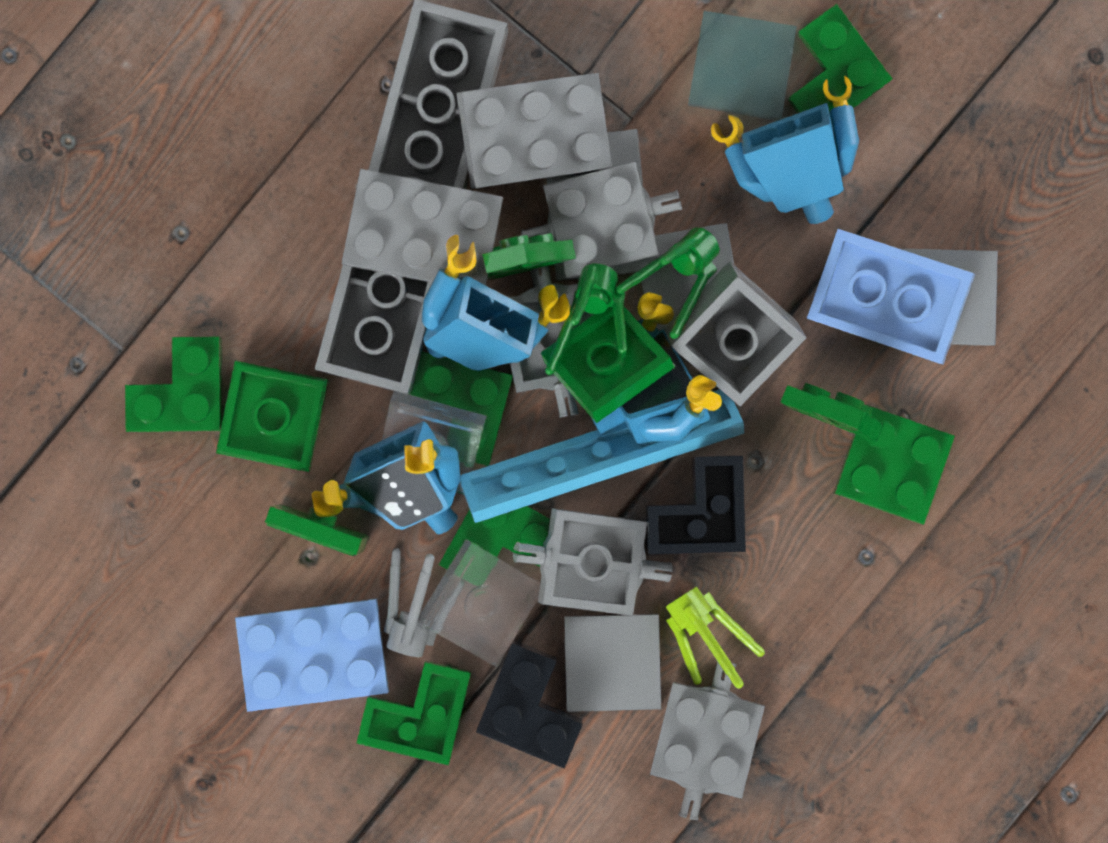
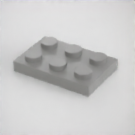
(534, 130)
(405, 223)

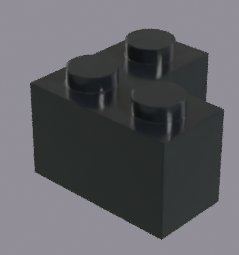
(713, 520)
(516, 711)

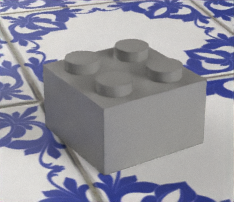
(737, 334)

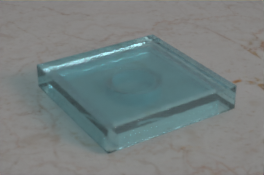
(742, 65)

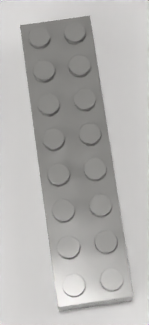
(374, 315)

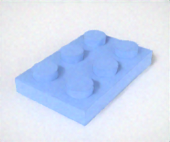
(890, 296)
(312, 655)

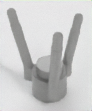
(406, 633)

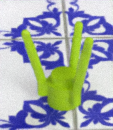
(692, 613)

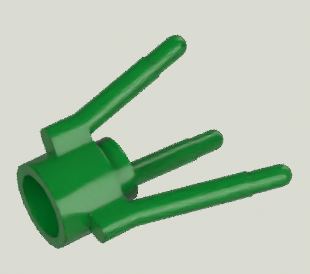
(688, 256)
(593, 295)

